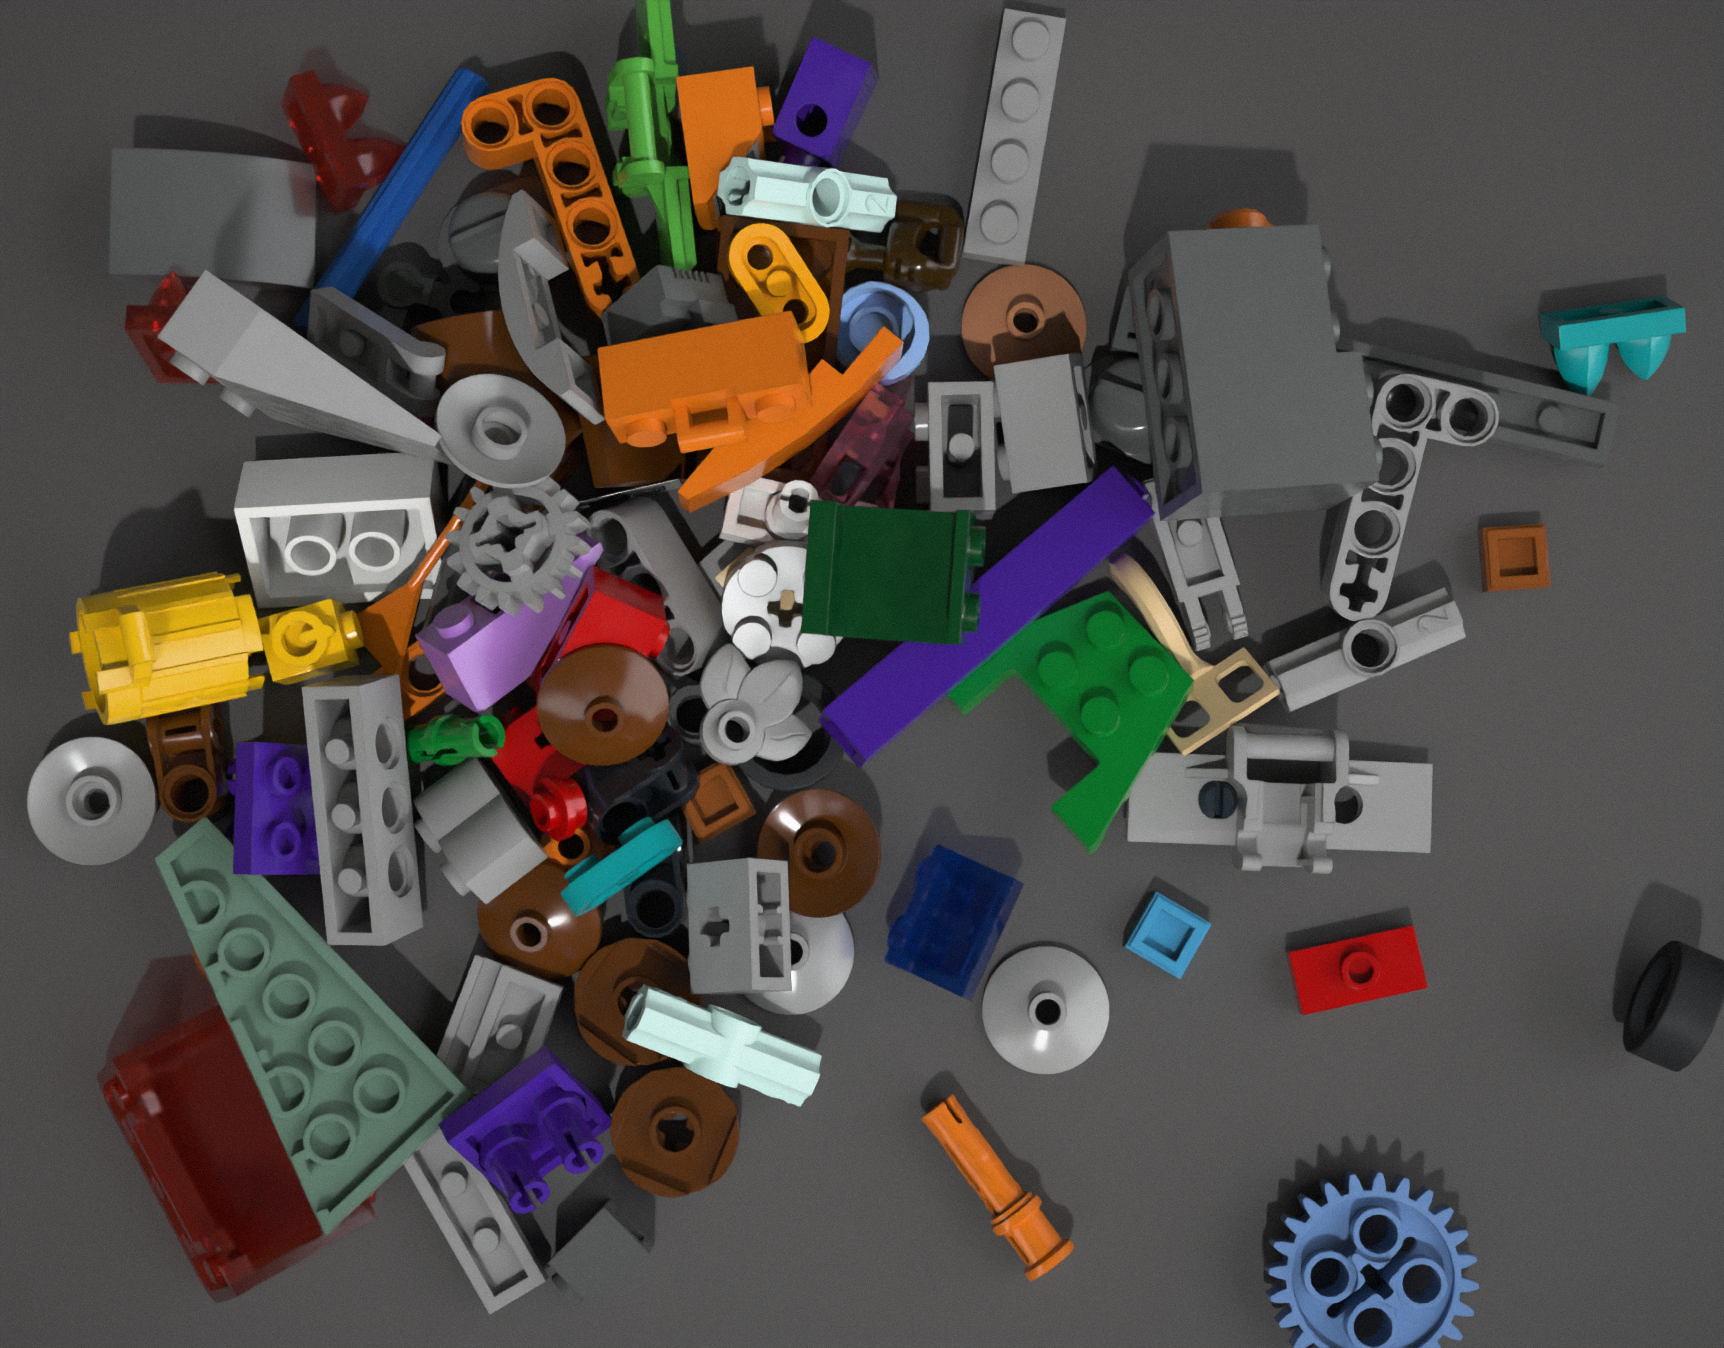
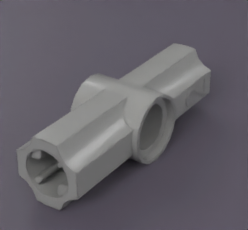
(1401, 637)

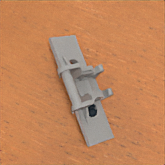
(1281, 823)

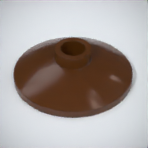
(596, 680)
(794, 834)
(535, 899)

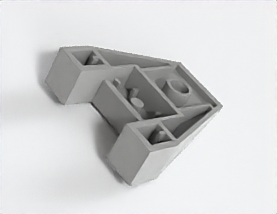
(284, 374)

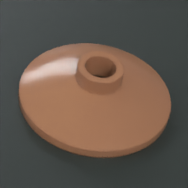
(999, 297)

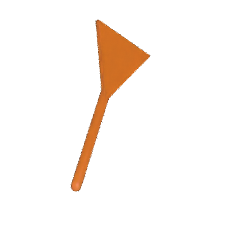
(390, 620)

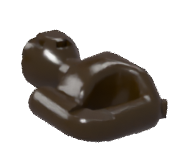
(901, 257)

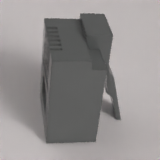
(667, 304)

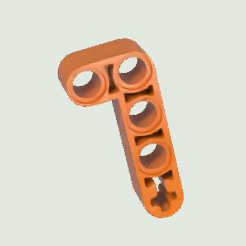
(569, 204)

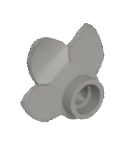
(755, 699)

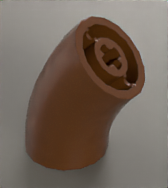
(483, 345)

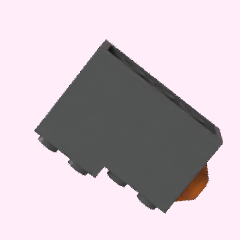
(1246, 373)

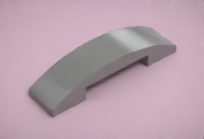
(528, 258)

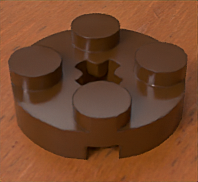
(600, 987)
(641, 1145)

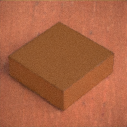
(1514, 558)
(718, 803)

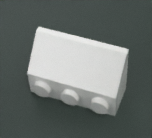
(338, 526)

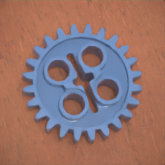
(1332, 1231)

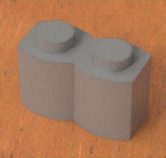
(477, 830)

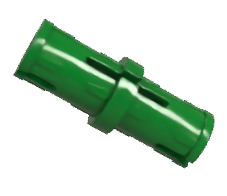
(451, 739)

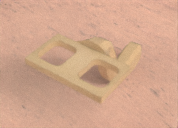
(1169, 635)

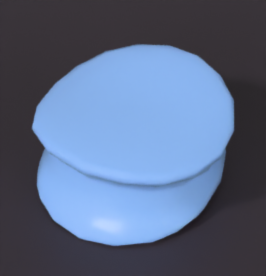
(868, 309)

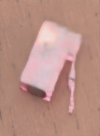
(866, 447)

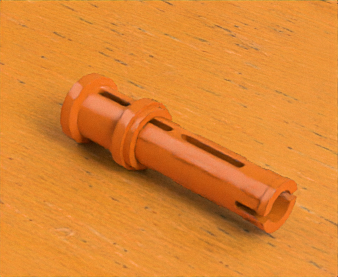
(1013, 1211)

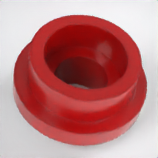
(558, 807)

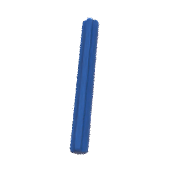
(400, 189)

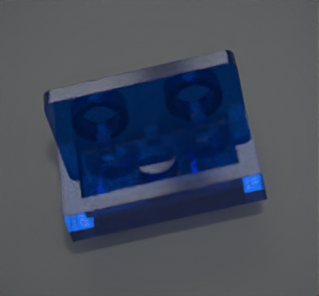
(952, 921)

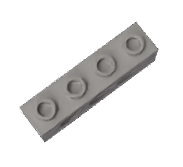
(362, 809)

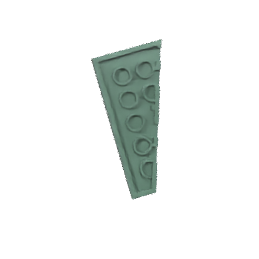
(324, 1050)

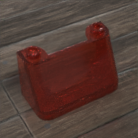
(215, 1156)

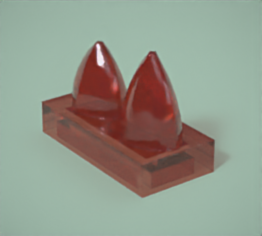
(342, 165)
(146, 322)

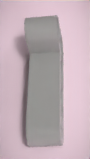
(1394, 497)

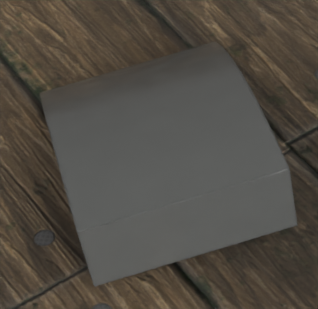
(213, 212)

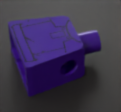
(829, 86)

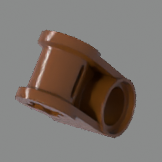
(189, 757)

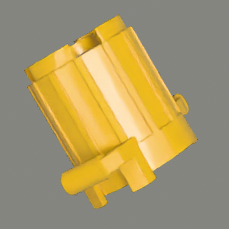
(166, 646)

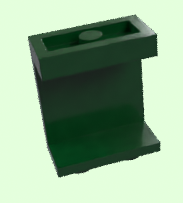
(891, 573)

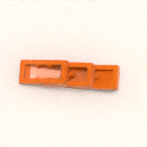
(772, 444)

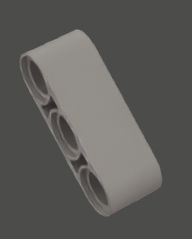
(649, 553)

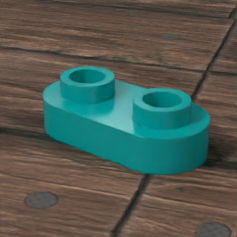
(642, 849)

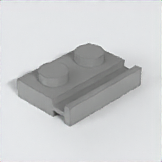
(497, 1022)

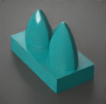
(1585, 333)

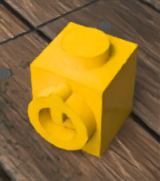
(310, 641)

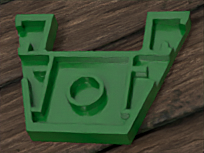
(1104, 687)

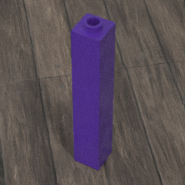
(1012, 598)

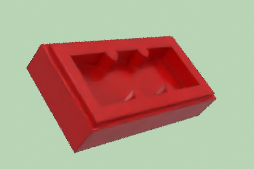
(1356, 969)

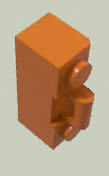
(705, 382)

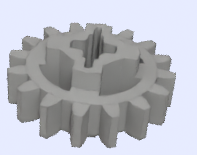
(525, 545)

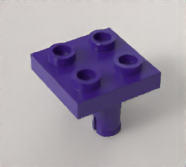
(272, 810)
(529, 1127)

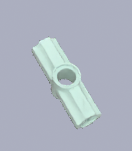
(806, 195)
(721, 1045)

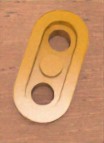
(780, 281)

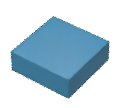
(1167, 935)

